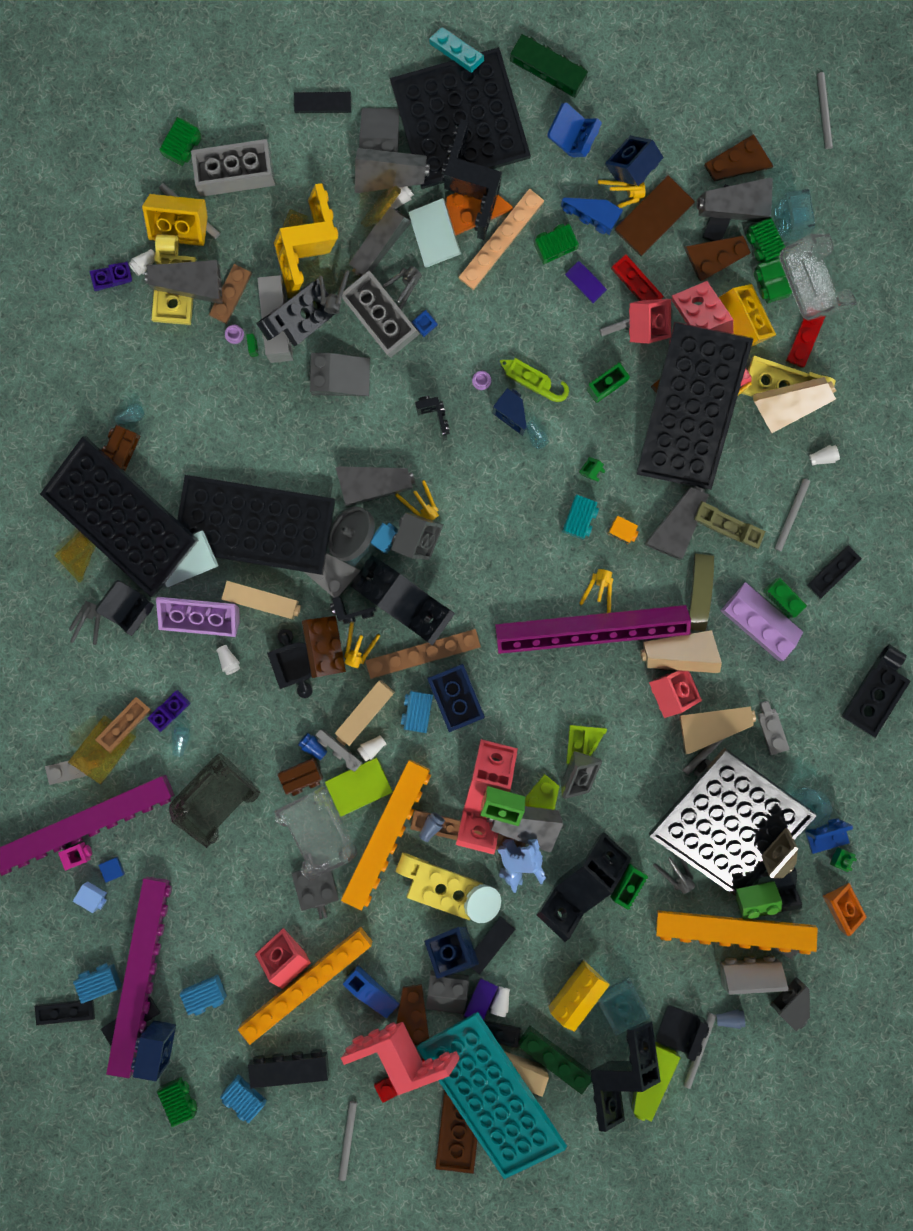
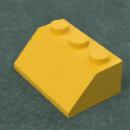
(176, 217)
(748, 314)
(578, 996)

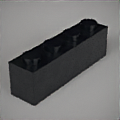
(288, 1069)

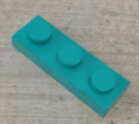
(456, 49)

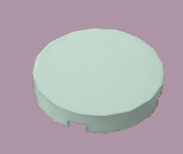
(482, 903)

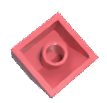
(650, 320)
(675, 692)
(282, 959)

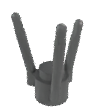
(410, 278)
(333, 301)
(87, 611)
(684, 881)

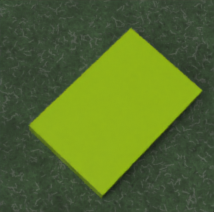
(358, 788)

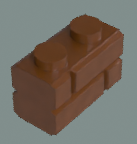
(121, 446)
(300, 776)

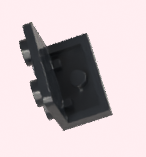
(428, 405)
(124, 607)
(338, 609)
(786, 888)
(682, 1031)

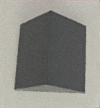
(579, 775)

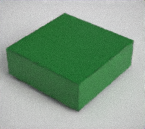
(252, 345)

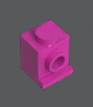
(69, 858)

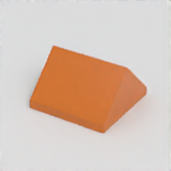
(845, 909)

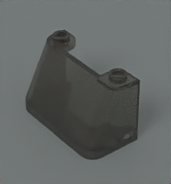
(211, 799)

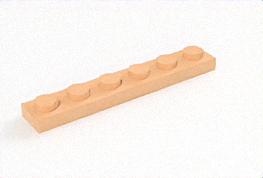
(501, 239)

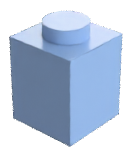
(90, 897)

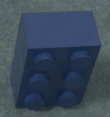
(456, 697)
(153, 1050)

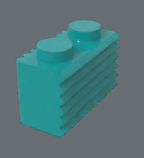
(580, 516)

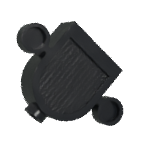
(291, 664)

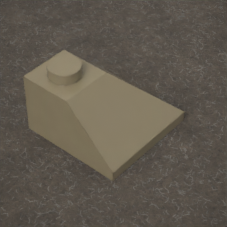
(781, 855)

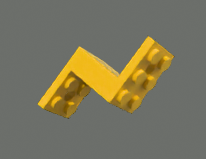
(305, 240)

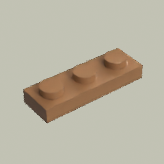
(231, 293)
(123, 725)

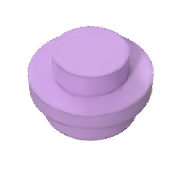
(234, 334)
(481, 380)

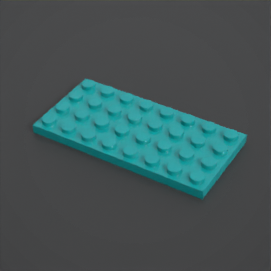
(494, 1098)

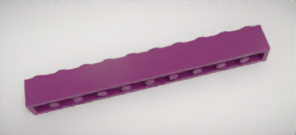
(593, 629)
(85, 822)
(138, 975)

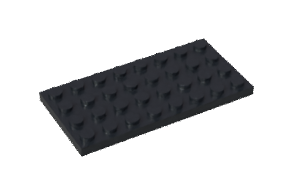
(694, 405)
(118, 516)
(258, 523)

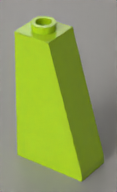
(647, 1102)

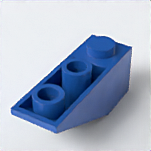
(596, 212)
(369, 991)

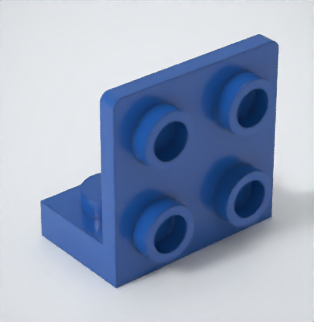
(828, 835)

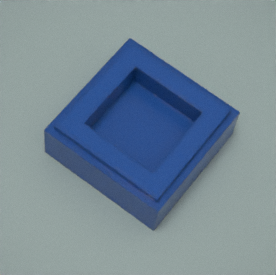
(424, 323)
(111, 869)

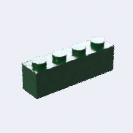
(548, 65)
(555, 1059)

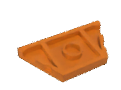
(464, 210)

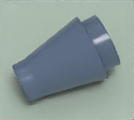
(431, 826)
(731, 1019)

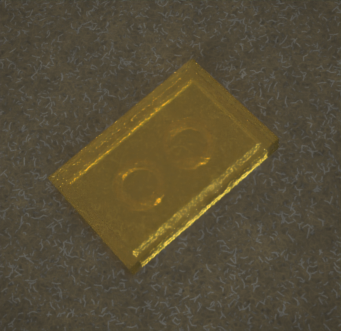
(381, 206)
(94, 759)

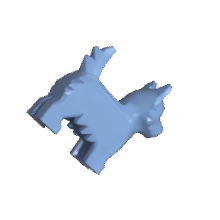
(519, 861)

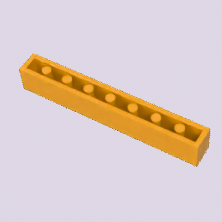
(385, 834)
(737, 931)
(305, 985)

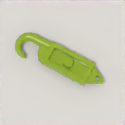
(532, 379)

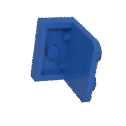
(573, 131)

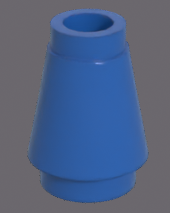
(312, 746)

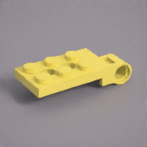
(166, 253)
(776, 374)
(427, 877)

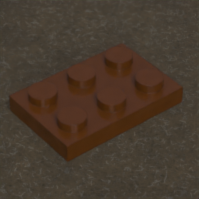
(323, 646)

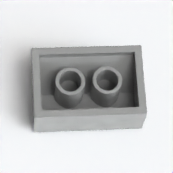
(753, 975)

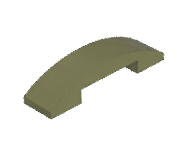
(729, 526)
(701, 591)

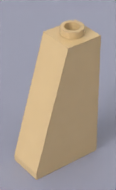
(792, 402)
(261, 600)
(684, 653)
(364, 713)
(710, 727)
(532, 1073)

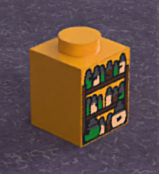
(623, 530)

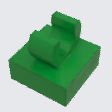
(592, 468)
(843, 859)

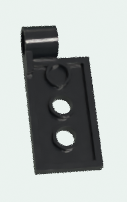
(289, 319)
(881, 677)

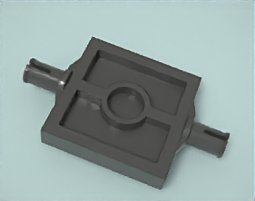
(316, 892)

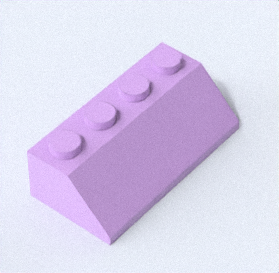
(197, 616)
(762, 622)

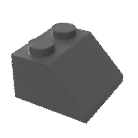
(447, 993)
(794, 1004)

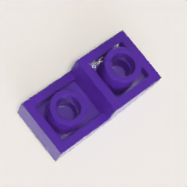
(110, 277)
(585, 282)
(168, 711)
(481, 999)

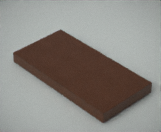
(654, 216)
(456, 1141)

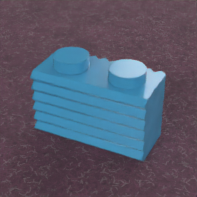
(383, 537)
(417, 711)
(97, 983)
(203, 995)
(242, 1099)

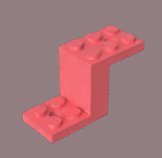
(709, 314)
(486, 773)
(401, 1058)

